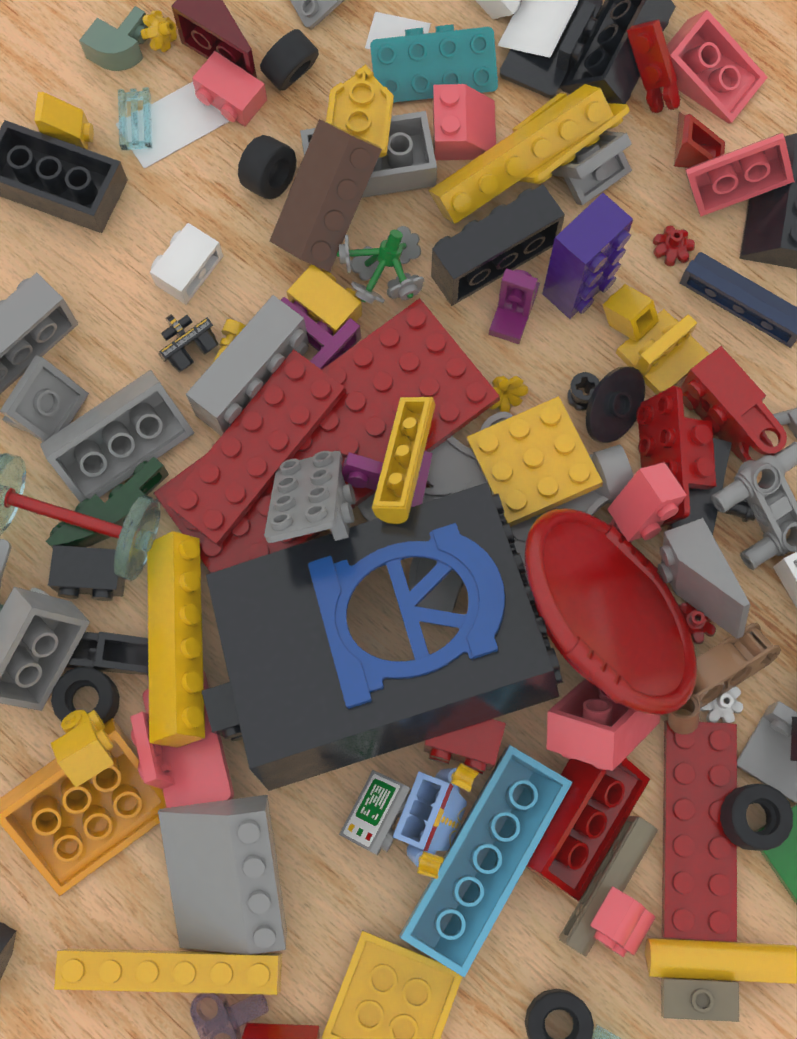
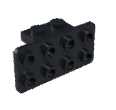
(547, 74)

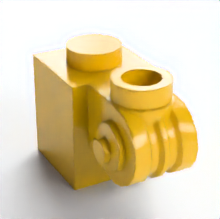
(84, 747)

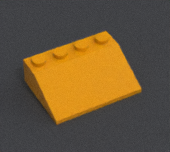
(80, 828)

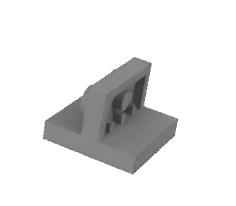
(596, 166)
(43, 400)

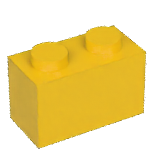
(325, 298)

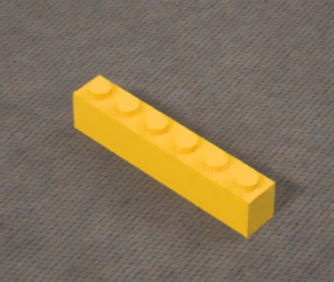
(521, 153)
(175, 641)
(168, 971)

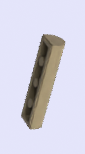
(614, 871)

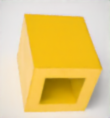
(630, 312)

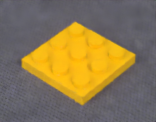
(534, 461)
(392, 994)

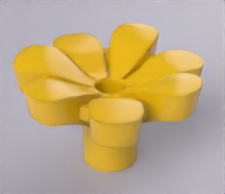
(160, 30)
(509, 392)

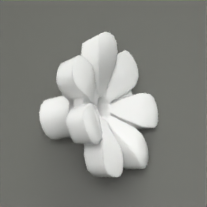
(719, 709)

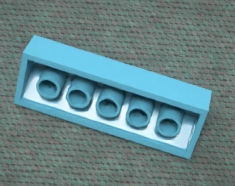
(485, 860)

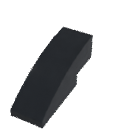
(111, 653)

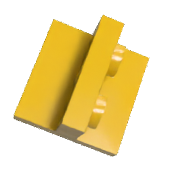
(664, 352)

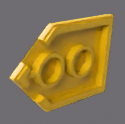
(362, 108)

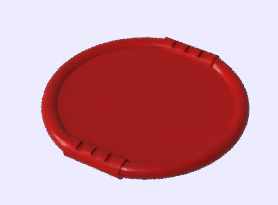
(610, 612)

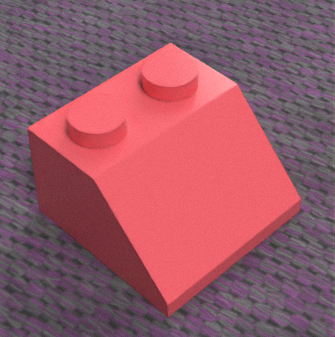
(462, 122)

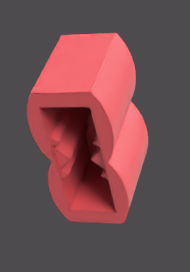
(621, 923)

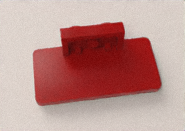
(679, 442)

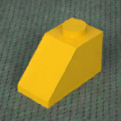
(62, 121)

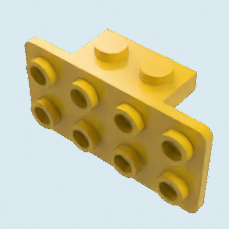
(543, 173)

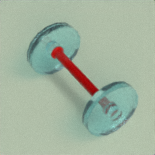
(134, 537)

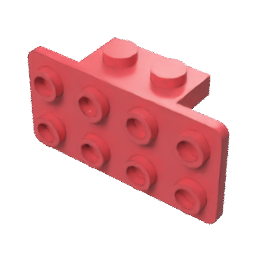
(186, 773)

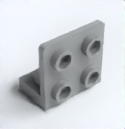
(769, 751)

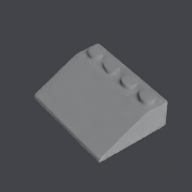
(224, 876)

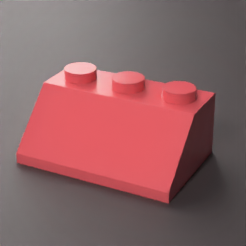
(740, 174)

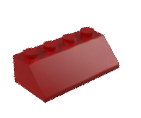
(586, 824)

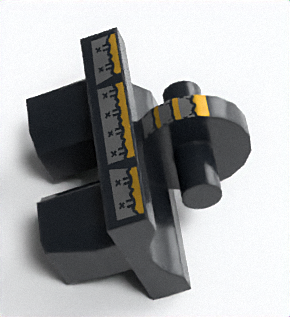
(175, 351)

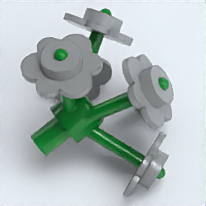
(370, 263)

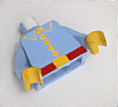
(433, 816)

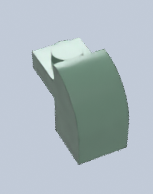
(114, 47)

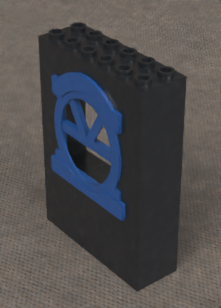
(319, 699)

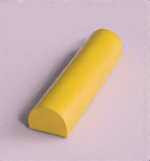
(403, 459)
(721, 960)

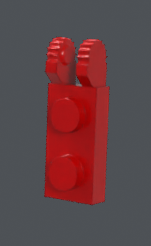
(654, 65)

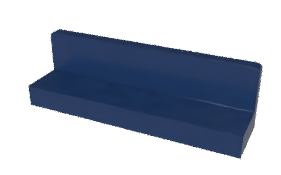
(742, 298)

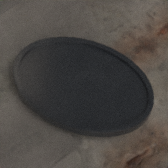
(615, 404)

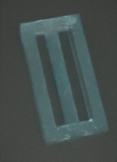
(134, 96)

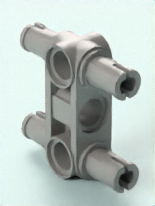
(770, 503)

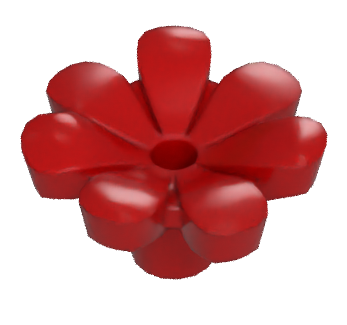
(673, 245)
(697, 628)

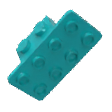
(449, 56)

